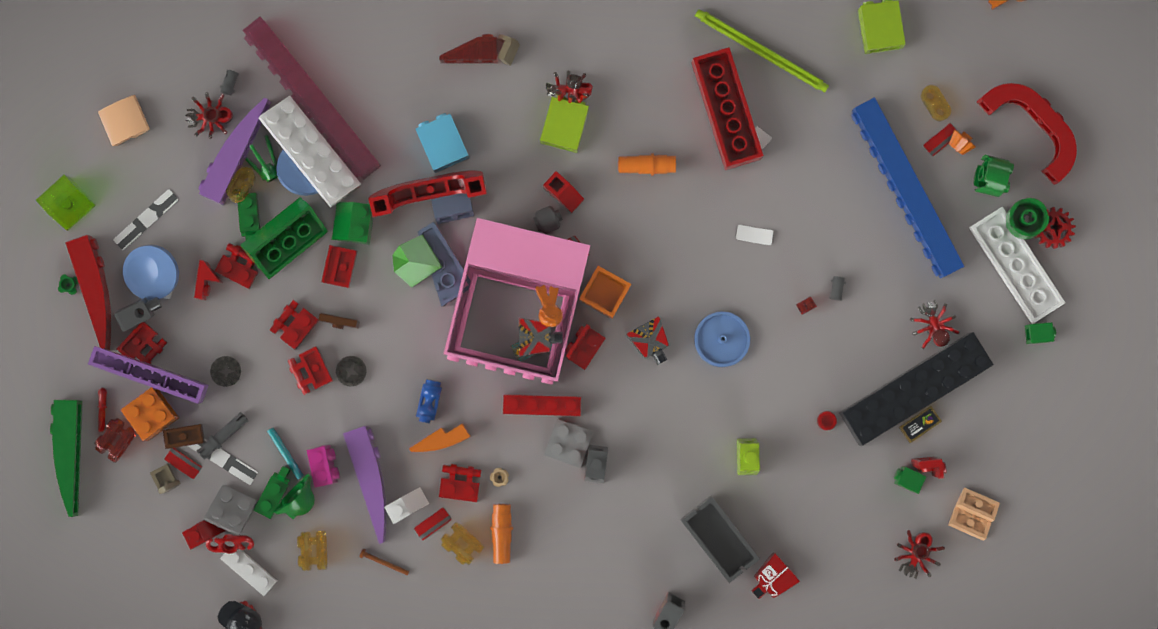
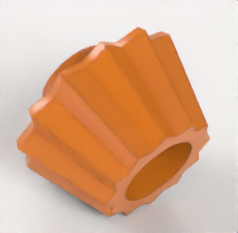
(961, 142)

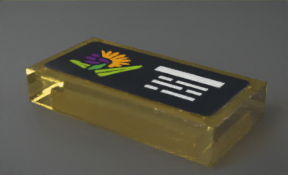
(920, 424)

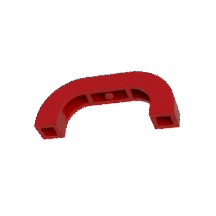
(1045, 117)
(460, 182)

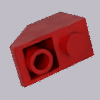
(563, 192)

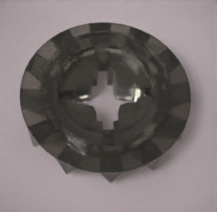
(219, 364)
(359, 367)

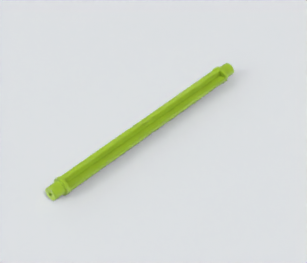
(761, 50)

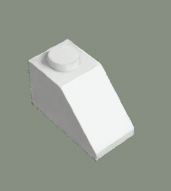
(406, 505)

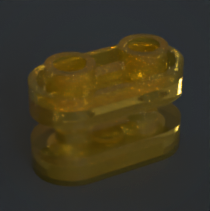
(305, 542)
(463, 555)

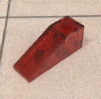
(476, 51)

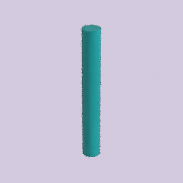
(285, 453)

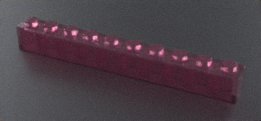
(311, 97)

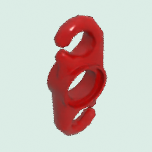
(236, 539)

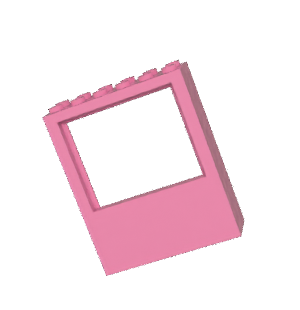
(524, 261)

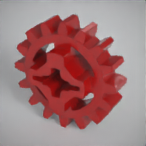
(1055, 235)

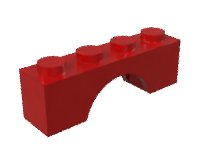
(541, 405)

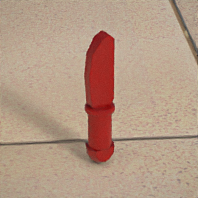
(102, 405)

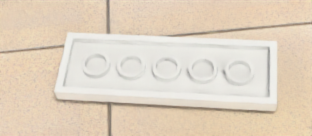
(309, 151)
(1017, 266)

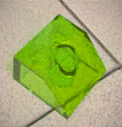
(65, 202)

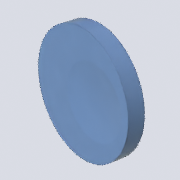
(292, 177)
(150, 272)
(722, 339)

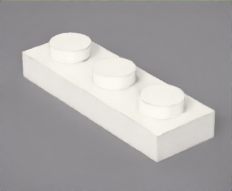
(249, 571)

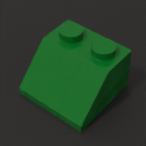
(353, 223)

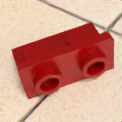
(930, 464)

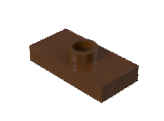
(338, 322)
(183, 436)

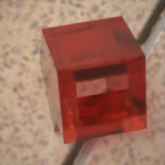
(806, 305)

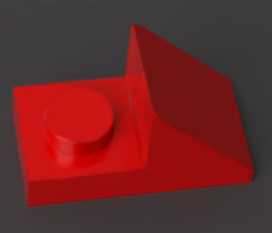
(204, 275)
(201, 533)

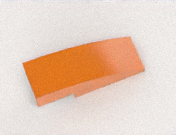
(441, 439)

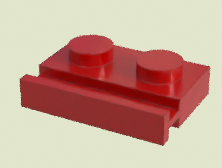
(339, 266)

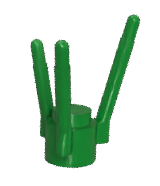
(268, 170)

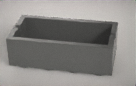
(720, 539)

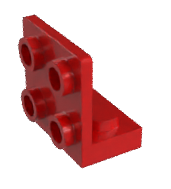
(585, 346)

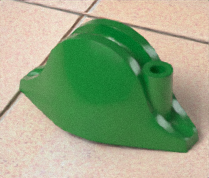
(298, 499)

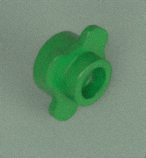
(64, 279)

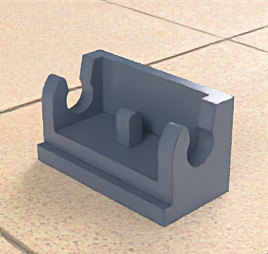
(452, 208)

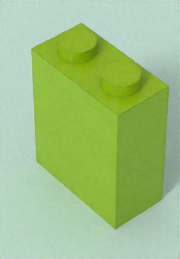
(881, 26)
(564, 124)

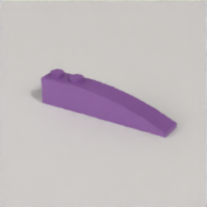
(232, 155)
(148, 374)
(369, 474)

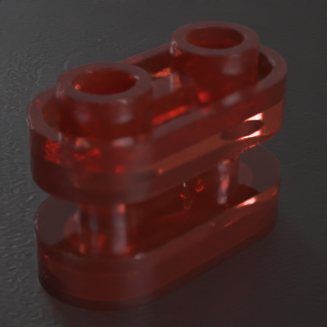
(104, 442)

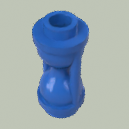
(431, 391)

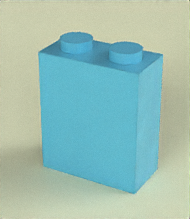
(442, 142)

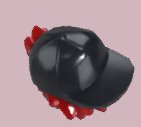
(239, 616)

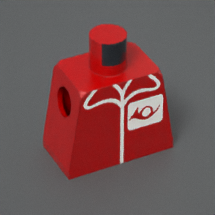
(774, 578)

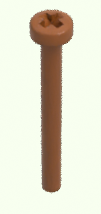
(383, 562)

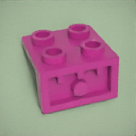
(323, 466)

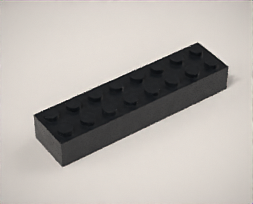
(916, 388)

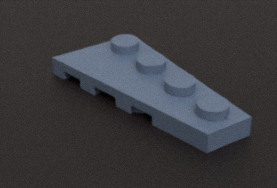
(449, 277)

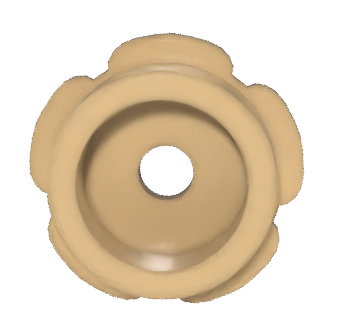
(498, 482)

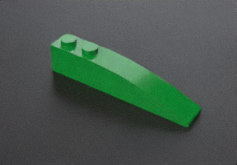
(67, 450)

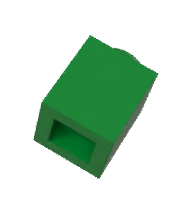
(1040, 333)
(909, 479)

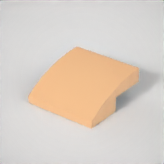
(123, 120)
(974, 514)

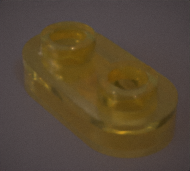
(937, 102)
(239, 185)

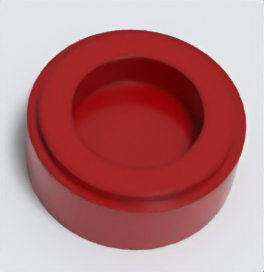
(826, 420)

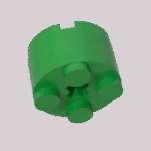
(993, 176)
(1037, 215)

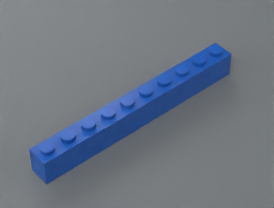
(907, 188)

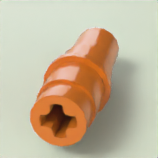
(647, 164)
(501, 533)

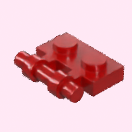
(234, 270)
(298, 329)
(139, 340)
(315, 368)
(460, 489)

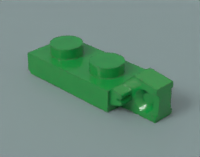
(249, 215)
(273, 493)

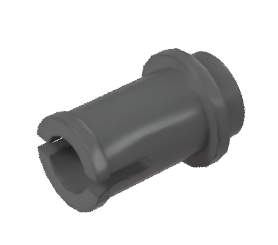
(229, 82)
(837, 288)

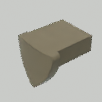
(508, 49)
(164, 479)

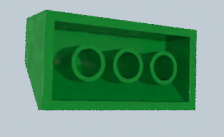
(284, 238)

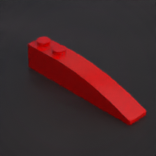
(93, 285)

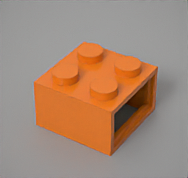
(605, 292)
(149, 414)

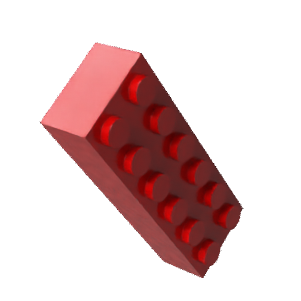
(727, 108)

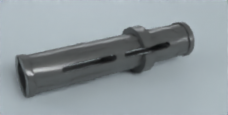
(220, 437)

